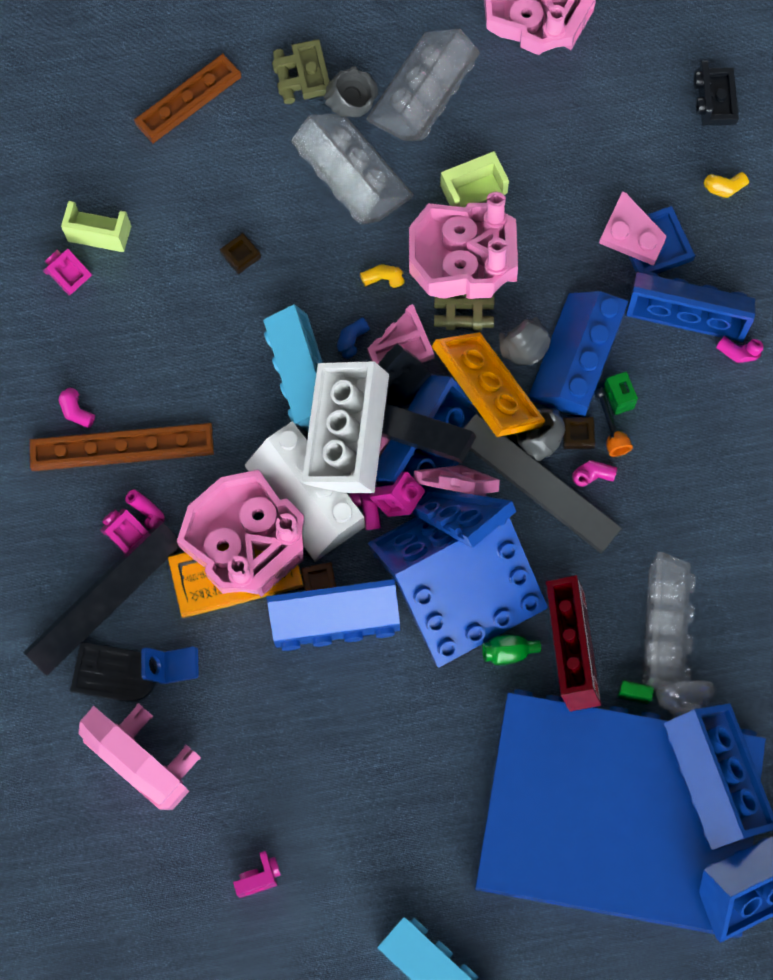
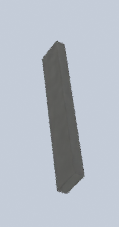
(542, 486)

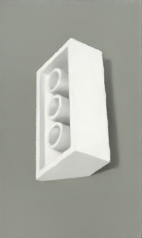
(346, 426)
(327, 513)

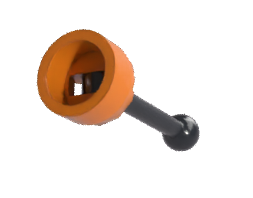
(617, 442)

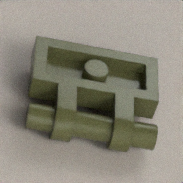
(310, 67)
(451, 320)

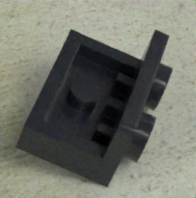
(716, 95)
(405, 375)

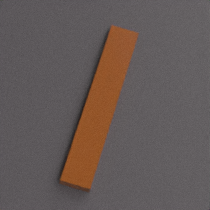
(121, 447)

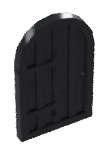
(110, 673)

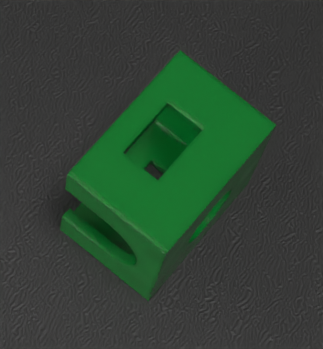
(617, 394)

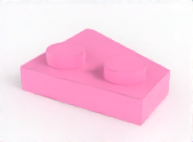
(633, 232)
(406, 332)
(458, 479)

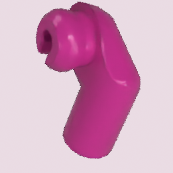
(741, 353)
(69, 404)
(591, 471)
(145, 507)
(370, 510)

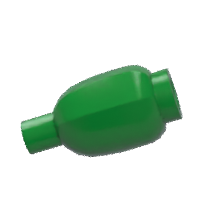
(509, 649)

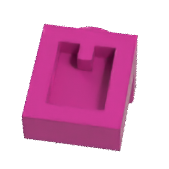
(66, 270)
(400, 497)
(123, 529)
(254, 882)

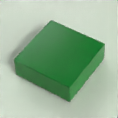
(635, 692)

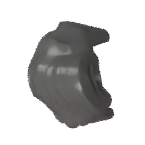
(351, 93)
(525, 343)
(544, 440)

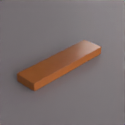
(187, 98)

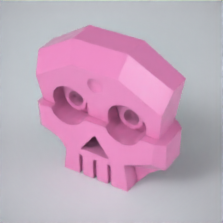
(549, 25)
(483, 249)
(226, 516)
(120, 751)

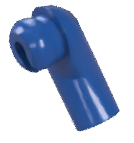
(348, 337)

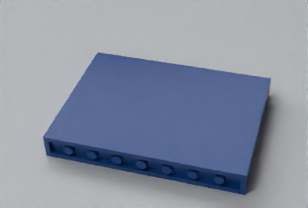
(596, 815)

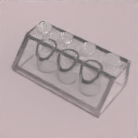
(424, 84)
(350, 167)
(668, 621)

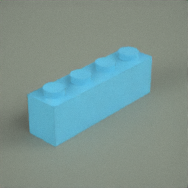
(294, 359)
(419, 957)

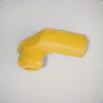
(723, 186)
(383, 272)

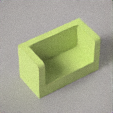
(474, 180)
(96, 229)

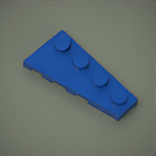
(463, 514)

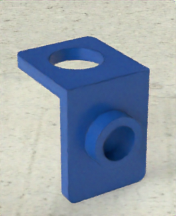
(171, 665)

